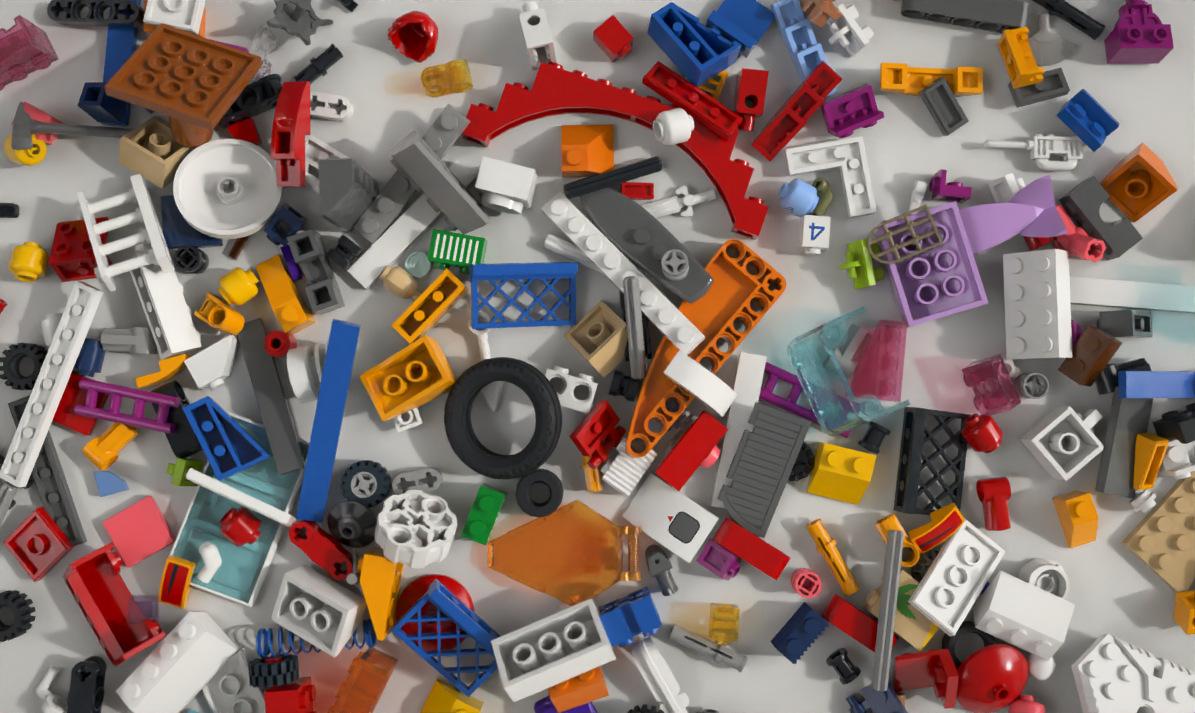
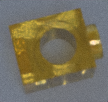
(724, 623)

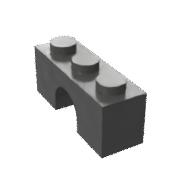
(1083, 206)
(321, 282)

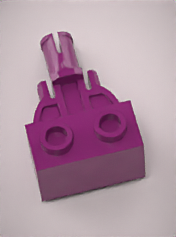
(1138, 36)

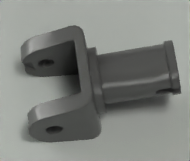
(659, 567)

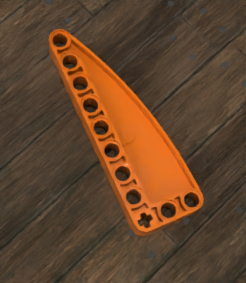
(713, 317)

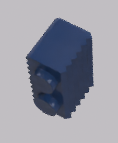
(799, 633)

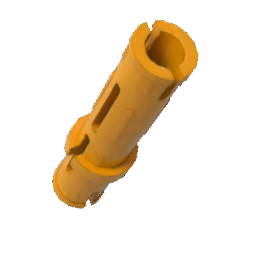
(827, 548)

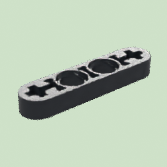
(96, 12)

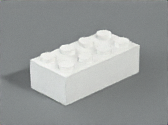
(1037, 305)
(552, 650)

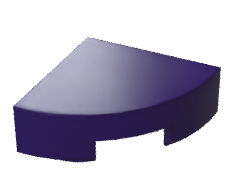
(293, 267)

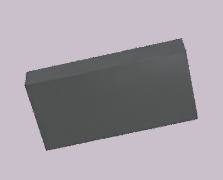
(943, 106)

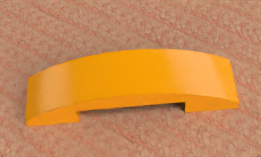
(910, 80)

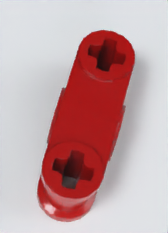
(322, 548)

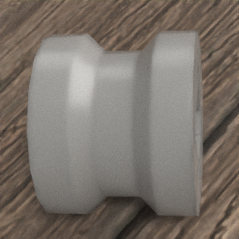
(674, 259)

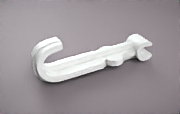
(659, 677)

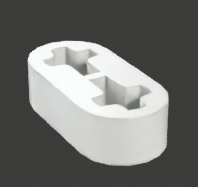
(327, 112)

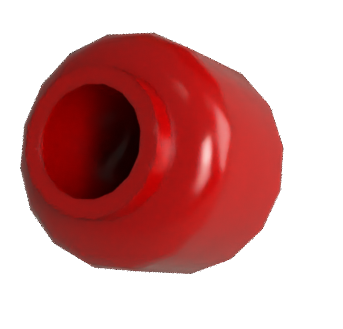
(982, 433)
(240, 526)

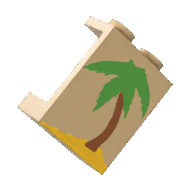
(908, 621)

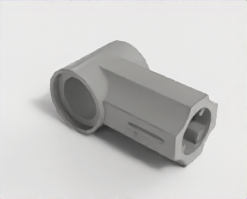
(135, 340)
(851, 350)

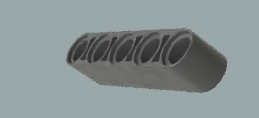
(976, 14)

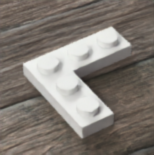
(846, 155)

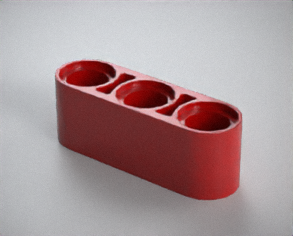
(751, 548)
(853, 622)

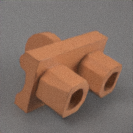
(820, 10)

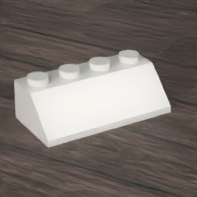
(178, 666)

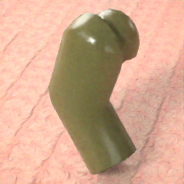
(825, 196)

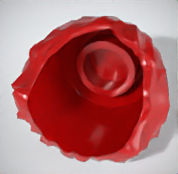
(414, 35)

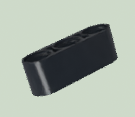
(183, 440)

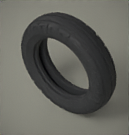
(459, 427)

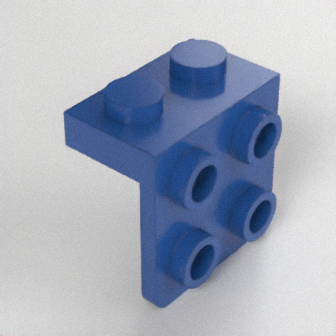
(741, 22)

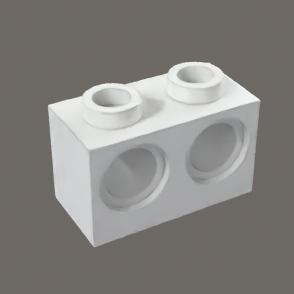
(567, 396)

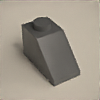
(1126, 323)

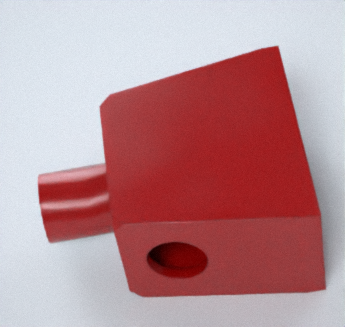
(750, 85)

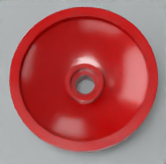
(414, 592)
(991, 678)

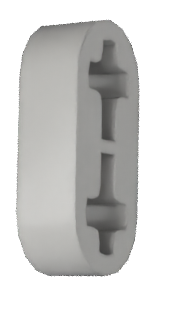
(417, 475)

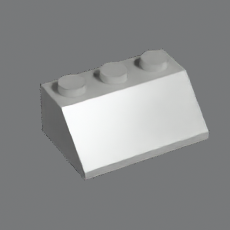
(318, 609)
(1023, 615)

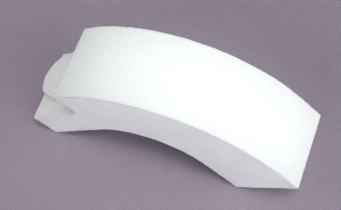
(700, 383)

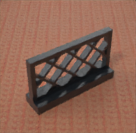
(911, 455)

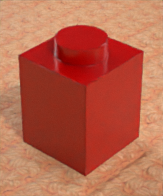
(613, 39)

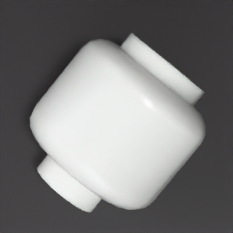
(673, 126)

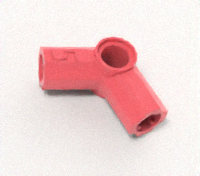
(1077, 241)

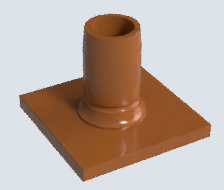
(184, 79)

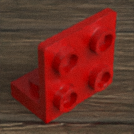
(72, 251)
(926, 670)

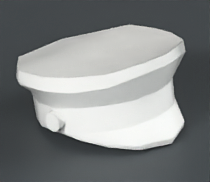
(1045, 575)

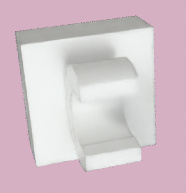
(1005, 188)

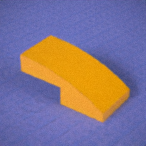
(169, 369)

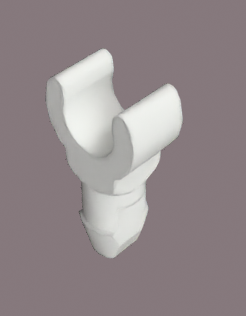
(917, 194)

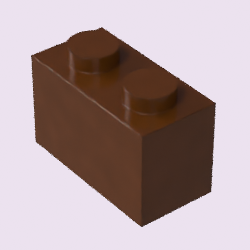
(1090, 356)

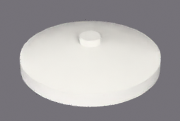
(227, 188)

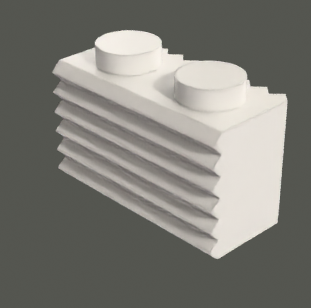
(625, 471)

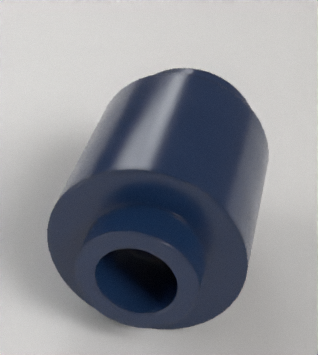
(90, 358)

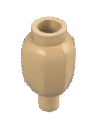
(400, 283)

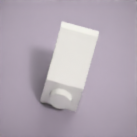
(214, 363)

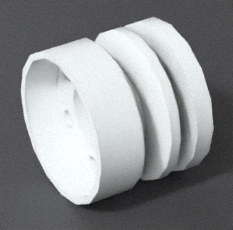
(306, 371)

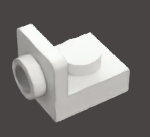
(1176, 461)

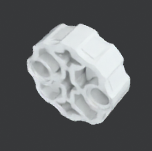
(415, 529)

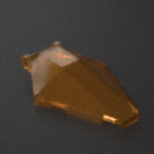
(567, 554)

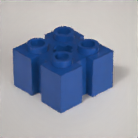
(630, 617)

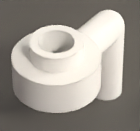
(51, 702)

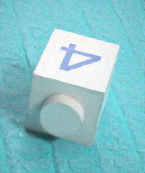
(814, 234)

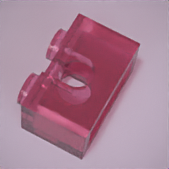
(995, 374)

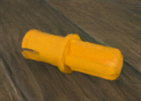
(592, 476)

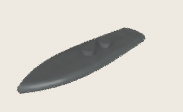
(643, 240)

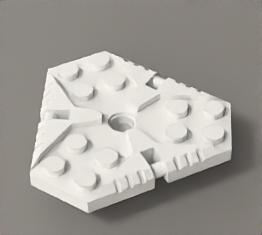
(1130, 680)

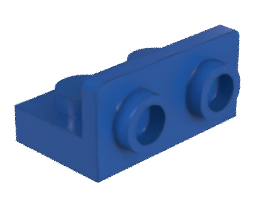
(1088, 119)

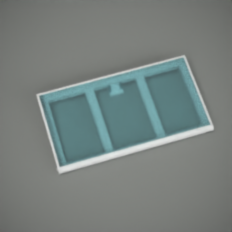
(243, 566)

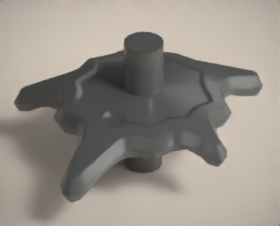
(297, 19)

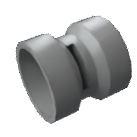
(1037, 385)

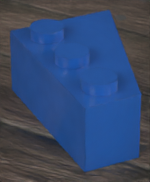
(690, 45)
(223, 439)

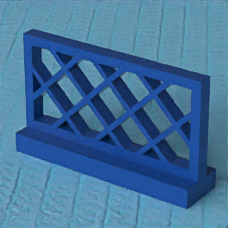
(518, 272)
(464, 618)

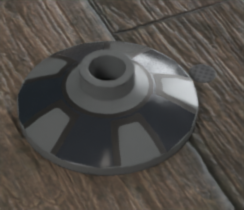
(352, 524)

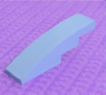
(798, 38)

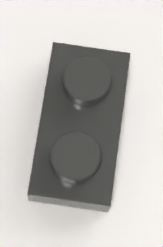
(1051, 87)

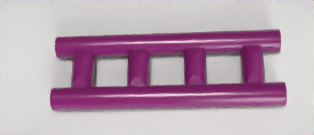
(790, 403)
(113, 413)

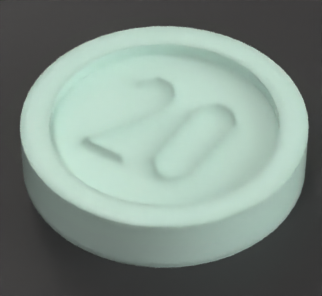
(417, 264)

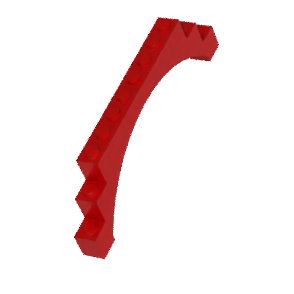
(569, 92)

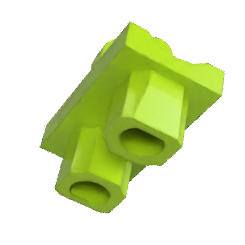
(860, 264)

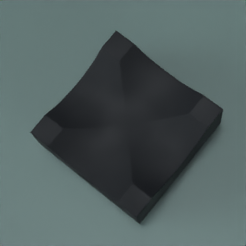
(1177, 425)

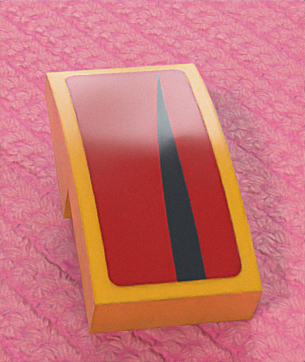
(943, 525)
(176, 582)

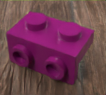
(851, 111)

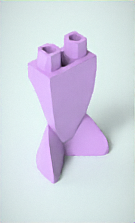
(1027, 214)

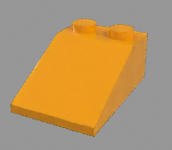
(409, 378)
(381, 587)

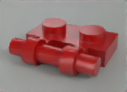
(594, 429)

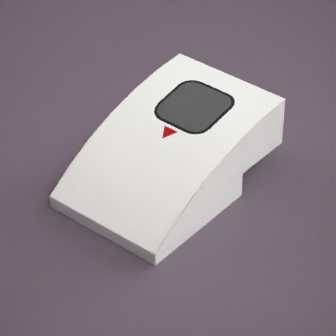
(670, 517)

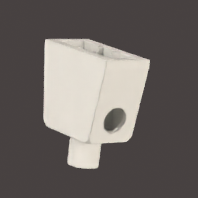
(537, 35)

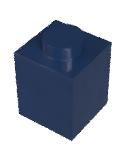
(99, 105)

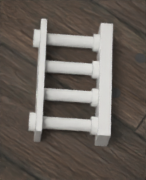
(151, 234)

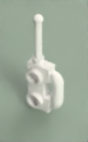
(1043, 146)

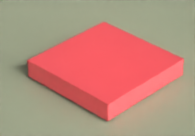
(139, 531)

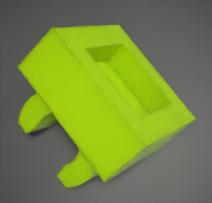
(181, 469)

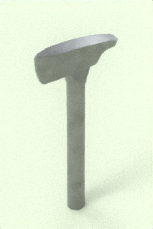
(25, 127)

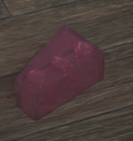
(23, 51)
(882, 363)

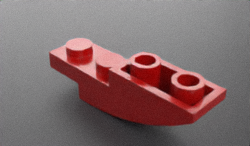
(288, 133)

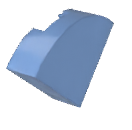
(109, 483)

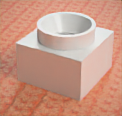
(505, 186)

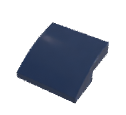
(179, 232)

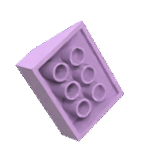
(938, 279)

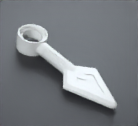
(492, 391)

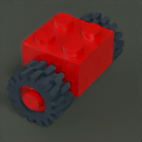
(287, 690)

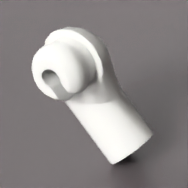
(211, 559)

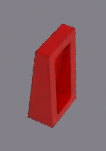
(637, 190)

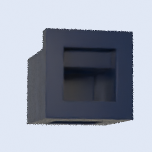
(292, 217)

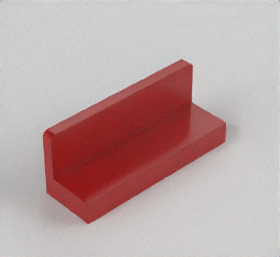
(691, 450)

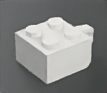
(1064, 441)

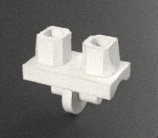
(848, 31)

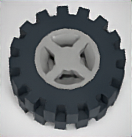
(357, 488)

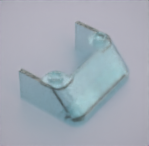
(826, 383)

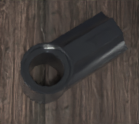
(1109, 376)

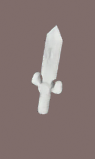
(674, 204)

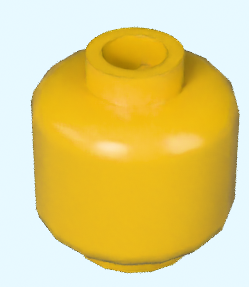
(26, 157)
(28, 262)
(238, 286)

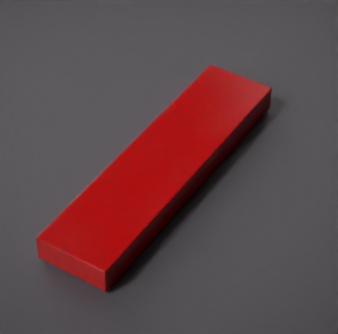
(692, 100)

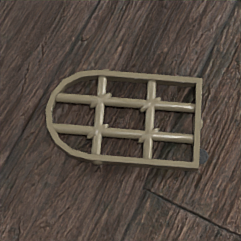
(909, 227)

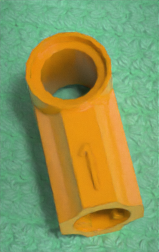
(105, 448)
(891, 522)

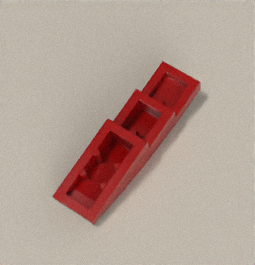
(796, 111)

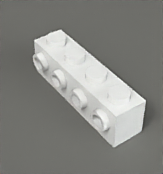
(166, 310)

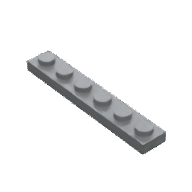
(398, 190)

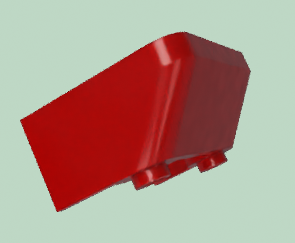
(105, 604)

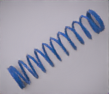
(368, 630)

